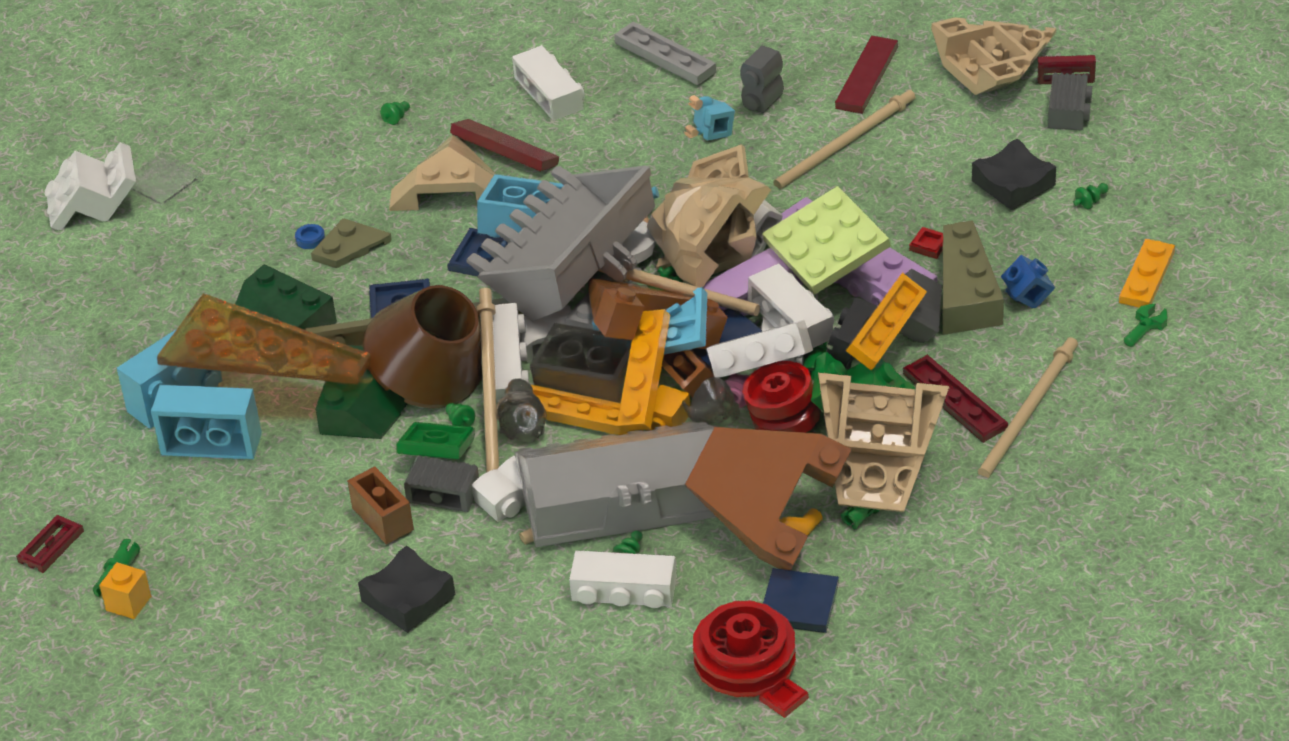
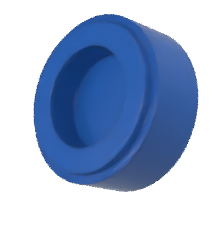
(309, 236)

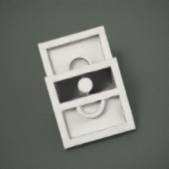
(90, 186)

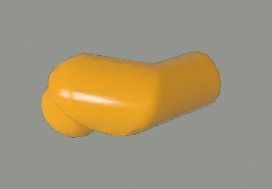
(806, 523)

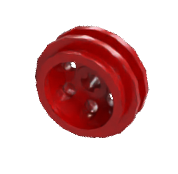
(756, 646)

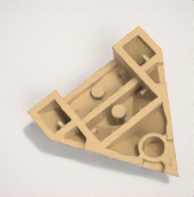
(989, 53)
(446, 170)

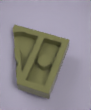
(347, 242)

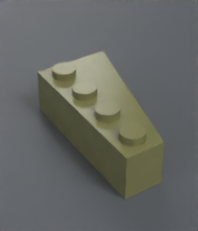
(969, 284)

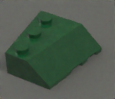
(286, 299)
(358, 408)

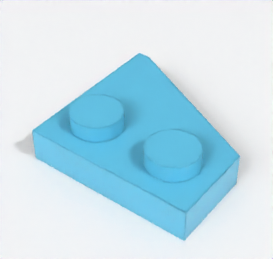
(687, 324)

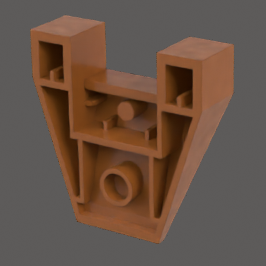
(620, 305)
(750, 478)

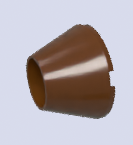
(417, 364)

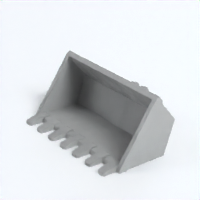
(567, 238)
(612, 483)

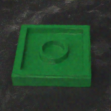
(435, 440)

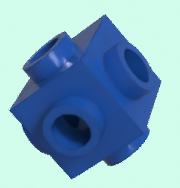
(1028, 281)

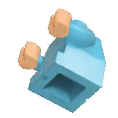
(711, 117)

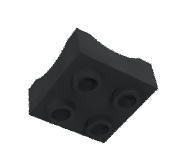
(1013, 175)
(851, 323)
(407, 589)

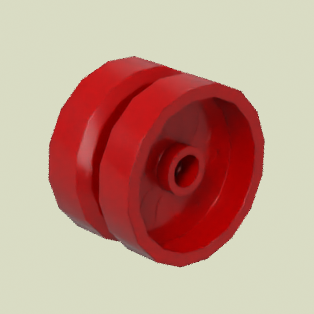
(781, 398)

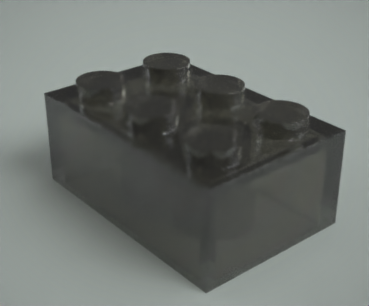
(582, 362)

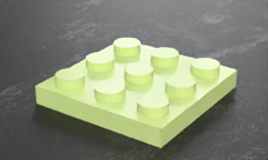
(826, 240)

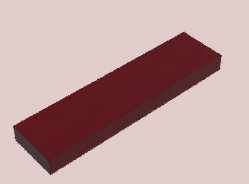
(866, 74)
(504, 145)
(959, 401)

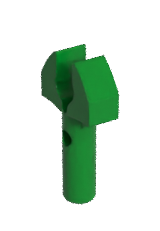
(1146, 323)

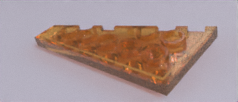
(243, 341)

